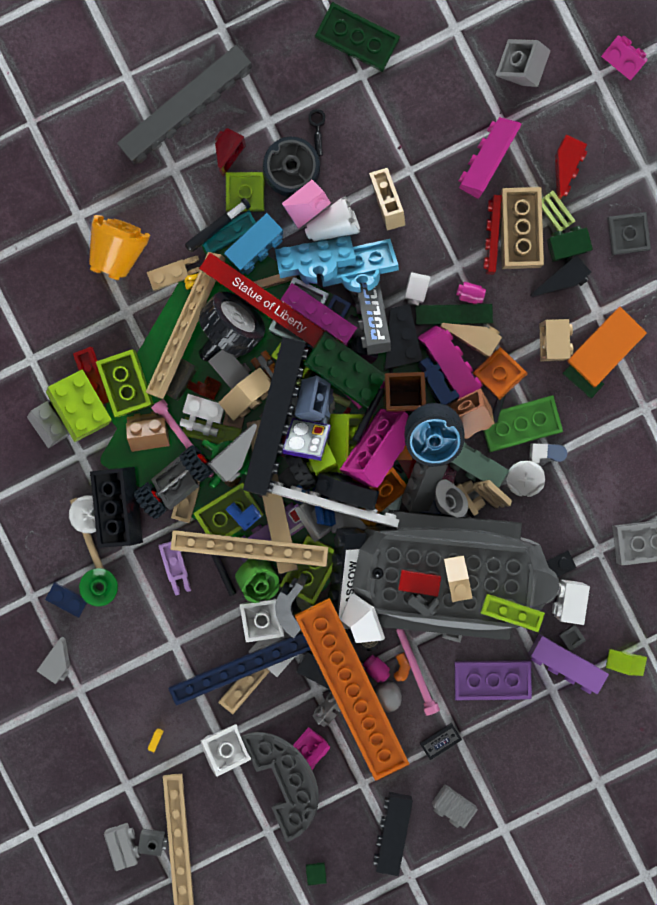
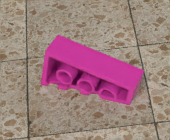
(449, 359)

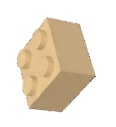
(555, 340)
(246, 394)

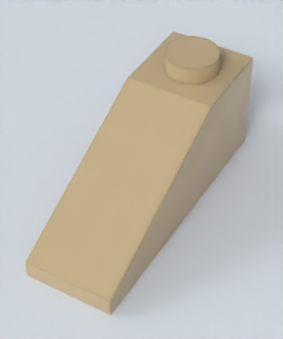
(387, 199)
(477, 337)

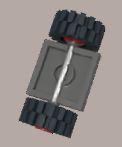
(174, 482)

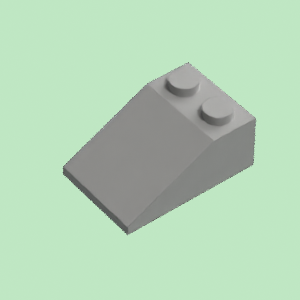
(231, 459)

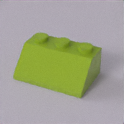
(341, 434)

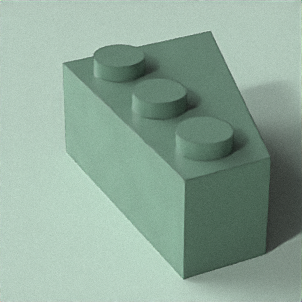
(479, 466)

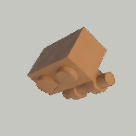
(147, 431)

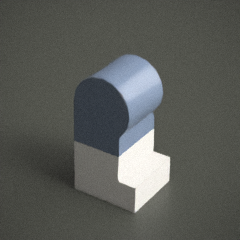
(554, 452)

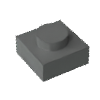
(572, 637)

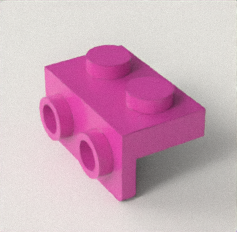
(625, 57)
(312, 746)

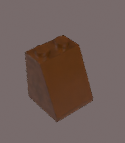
(404, 391)

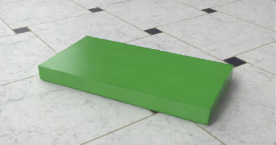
(524, 424)

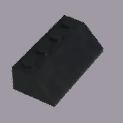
(116, 507)

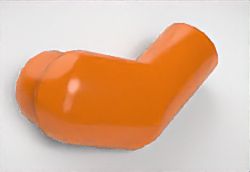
(402, 673)

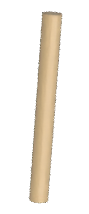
(91, 547)

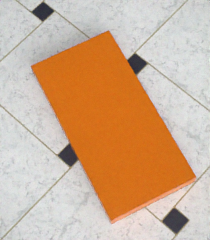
(607, 346)

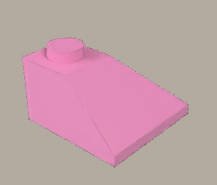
(306, 203)

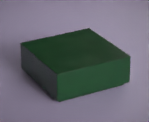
(316, 873)

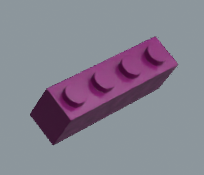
(318, 314)

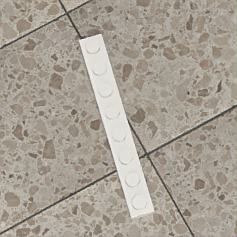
(314, 499)

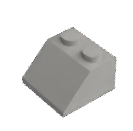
(523, 62)

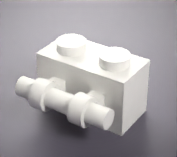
(203, 409)

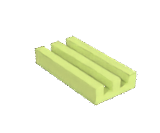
(561, 206)

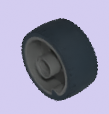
(287, 150)

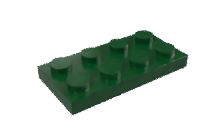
(345, 369)

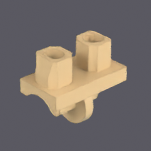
(475, 504)

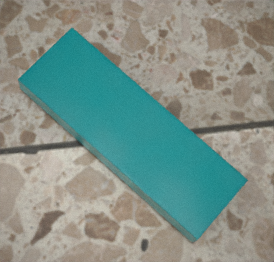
(230, 232)

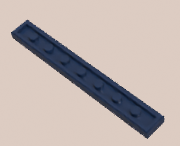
(238, 668)

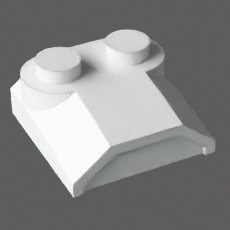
(225, 750)

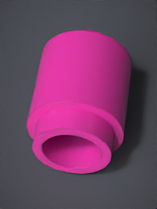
(471, 293)
(376, 668)

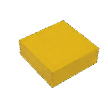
(155, 740)

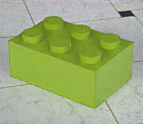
(124, 383)
(78, 405)
(217, 520)
(316, 574)

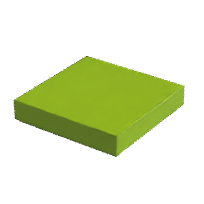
(245, 185)

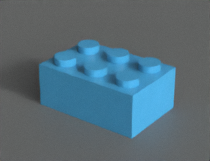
(254, 245)

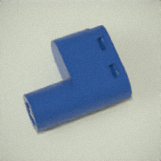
(244, 518)

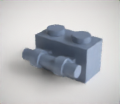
(314, 400)

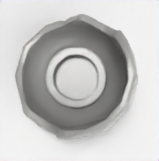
(389, 696)

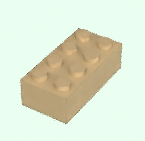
(521, 228)

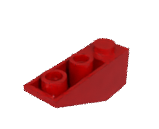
(566, 163)

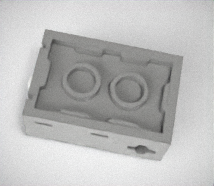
(635, 542)

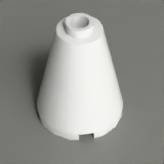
(333, 222)

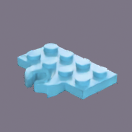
(316, 258)
(371, 261)

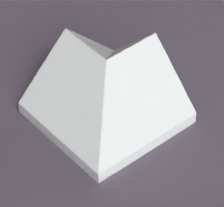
(260, 620)
(362, 620)

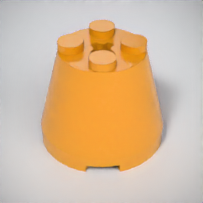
(115, 246)

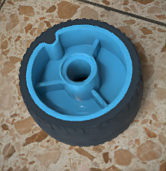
(434, 421)

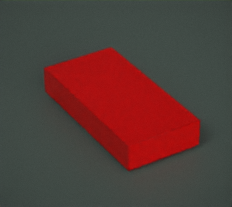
(419, 583)

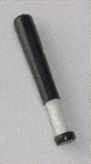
(203, 236)

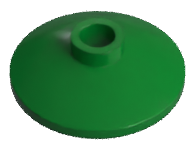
(89, 590)

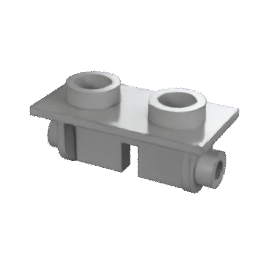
(324, 713)

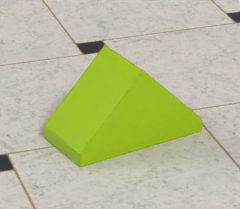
(626, 662)

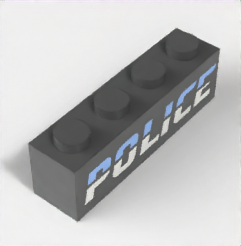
(372, 320)

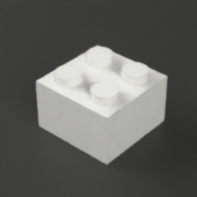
(571, 602)

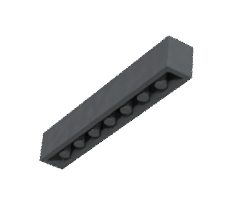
(185, 105)

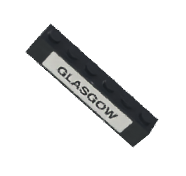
(344, 561)

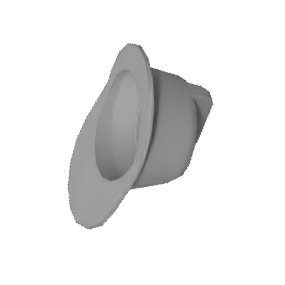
(450, 499)

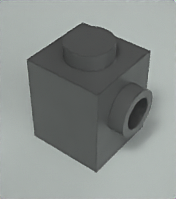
(152, 842)

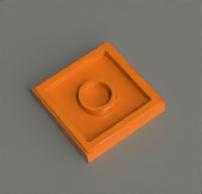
(500, 373)

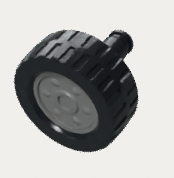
(230, 326)

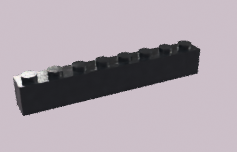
(275, 417)

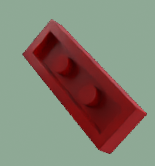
(87, 360)

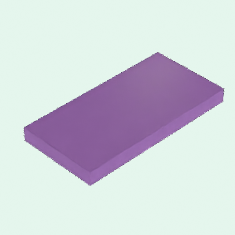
(493, 680)

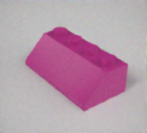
(489, 156)
(377, 448)

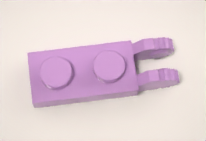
(174, 567)

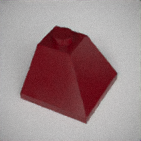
(228, 148)

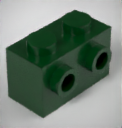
(569, 244)

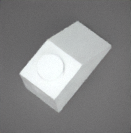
(416, 288)

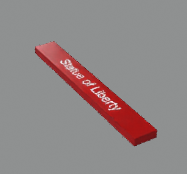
(261, 299)

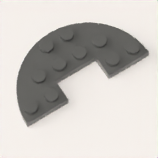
(293, 777)

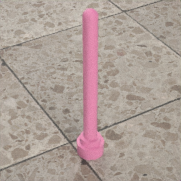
(162, 409)
(430, 705)

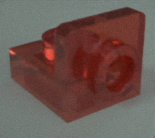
(207, 389)

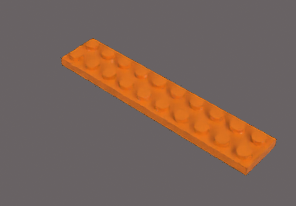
(351, 689)

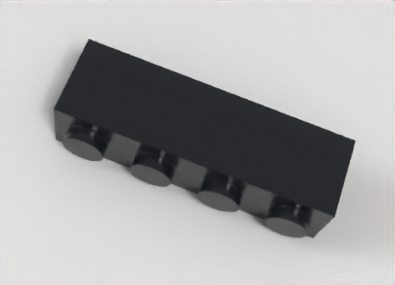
(393, 834)

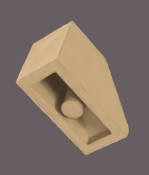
(458, 578)

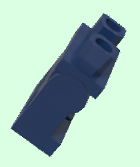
(435, 382)

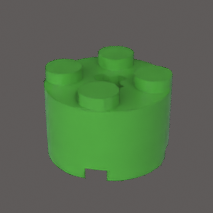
(257, 580)

